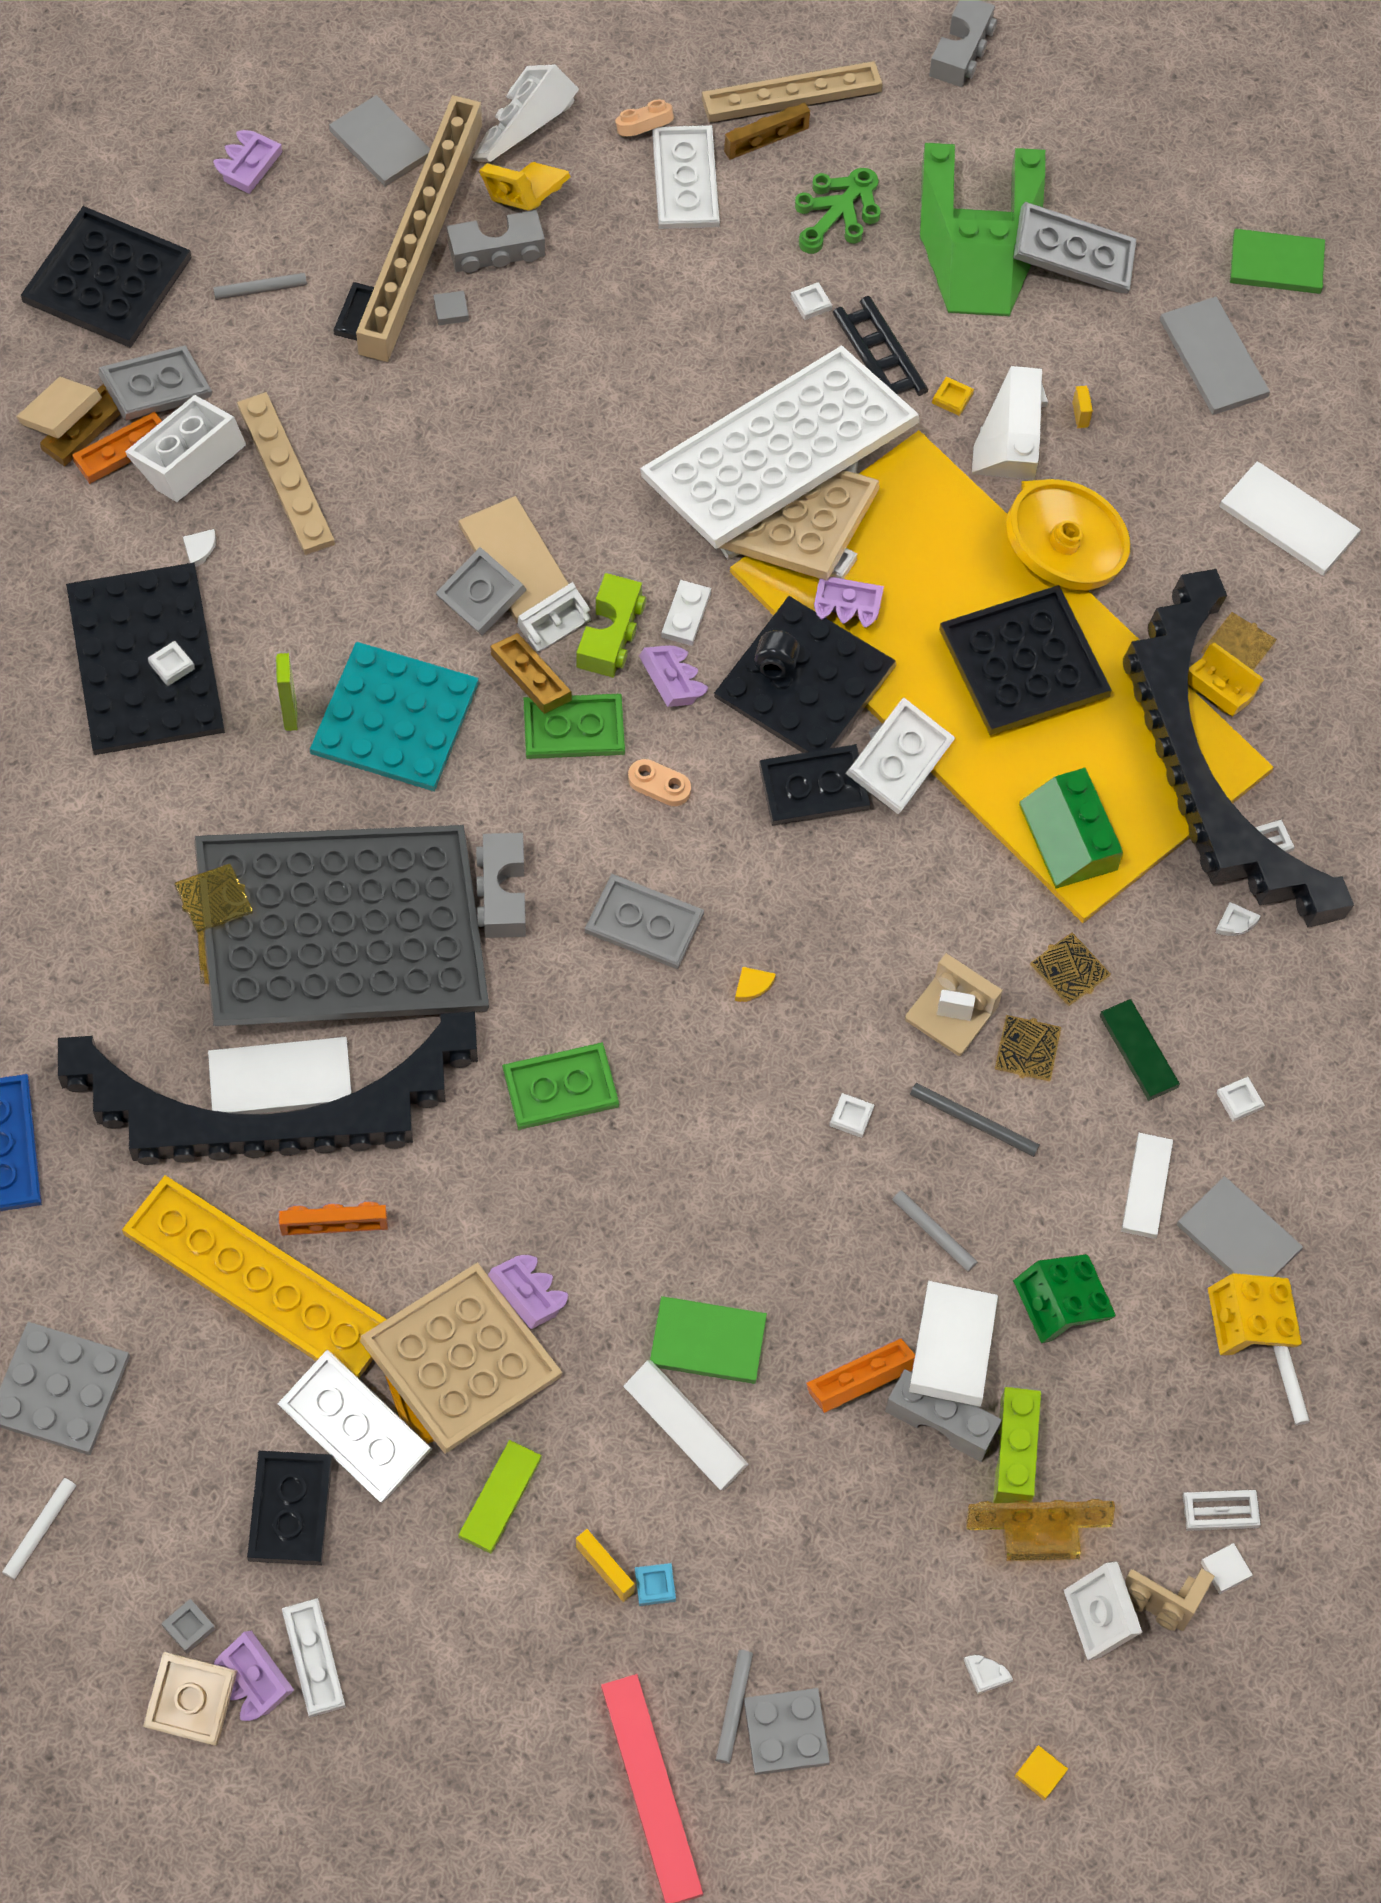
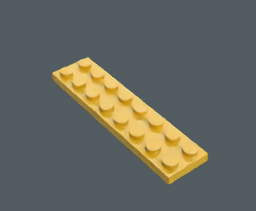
(252, 1275)

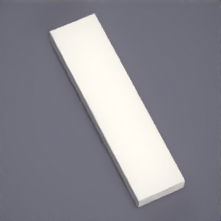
(685, 1425)

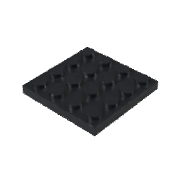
(106, 276)
(1024, 660)
(823, 694)

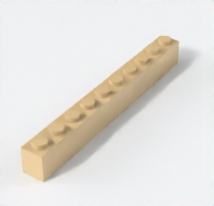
(419, 229)

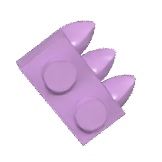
(248, 161)
(848, 600)
(672, 677)
(528, 1291)
(255, 1678)

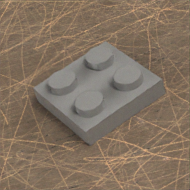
(481, 591)
(786, 1731)

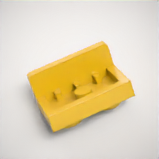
(1224, 680)

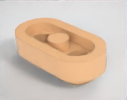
(641, 120)
(658, 782)

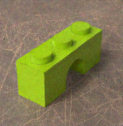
(603, 649)
(1018, 1445)

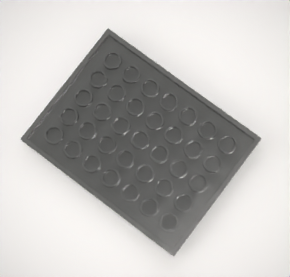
(345, 926)

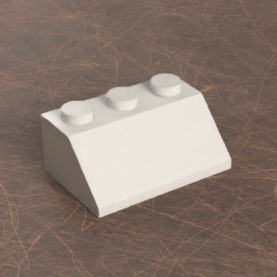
(186, 447)

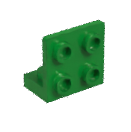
(1062, 1295)

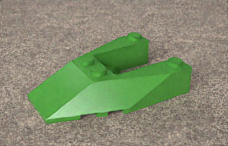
(972, 247)

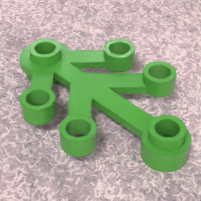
(837, 206)

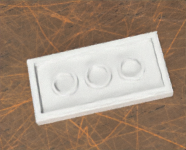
(685, 177)
(1290, 518)
(279, 1076)
(953, 1344)
(355, 1426)

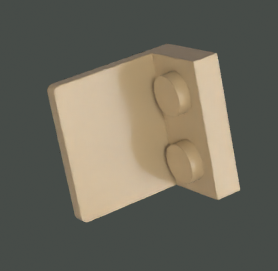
(947, 1031)
(1171, 1609)

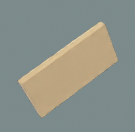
(515, 544)

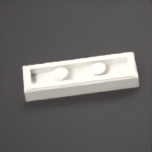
(1147, 1185)
(313, 1658)

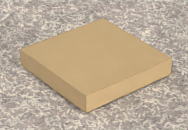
(59, 407)
(190, 1698)

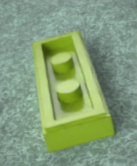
(286, 691)
(500, 1496)

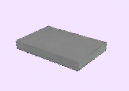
(380, 140)
(154, 382)
(644, 921)
(1238, 1232)

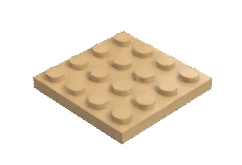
(812, 529)
(461, 1357)

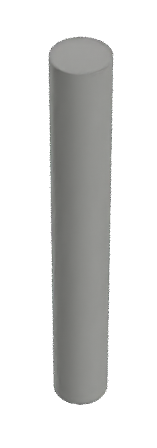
(260, 286)
(934, 1231)
(734, 1706)

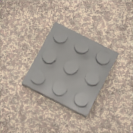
(60, 1387)

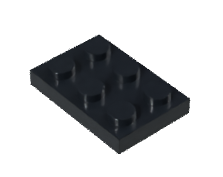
(812, 785)
(289, 1508)

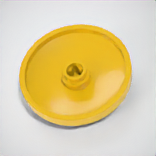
(1068, 534)

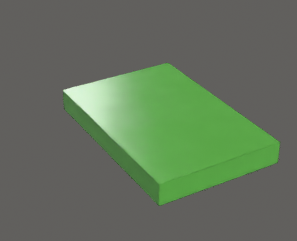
(1277, 261)
(576, 729)
(560, 1086)
(708, 1339)

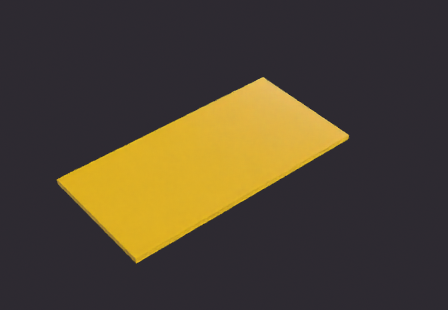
(948, 554)

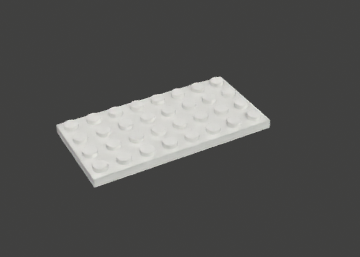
(779, 446)

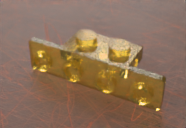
(1040, 1528)

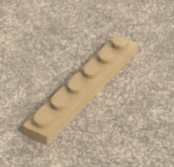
(791, 91)
(286, 473)

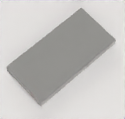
(1075, 248)
(1214, 355)

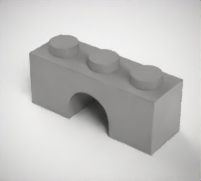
(954, 59)
(474, 250)
(502, 911)
(964, 1425)

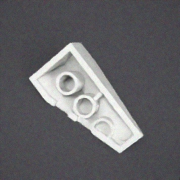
(536, 99)
(1012, 429)

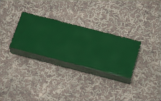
(1139, 1049)

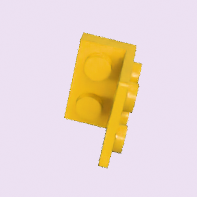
(523, 188)
(1253, 1312)

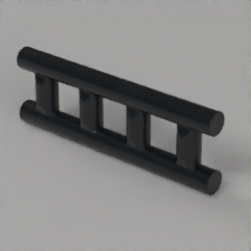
(883, 334)

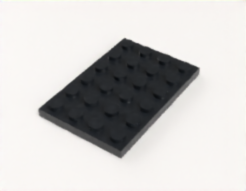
(115, 630)

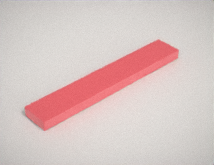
(651, 1790)

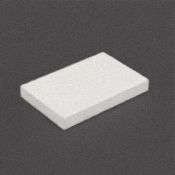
(900, 755)

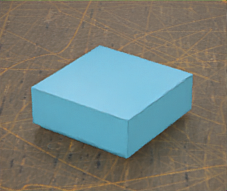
(655, 1584)

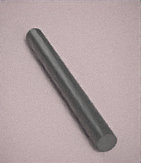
(974, 1119)

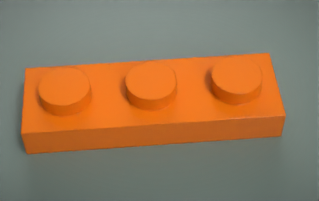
(109, 453)
(333, 1219)
(861, 1375)

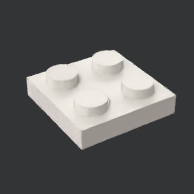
(1102, 1610)

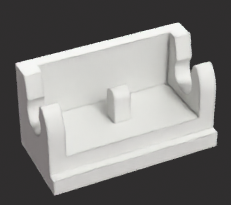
(554, 618)

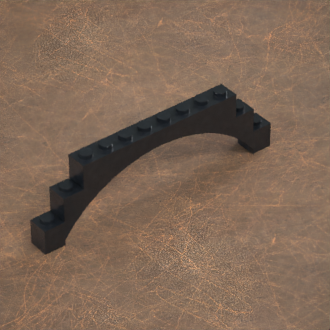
(1224, 837)
(182, 1131)

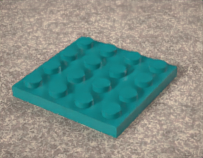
(394, 716)

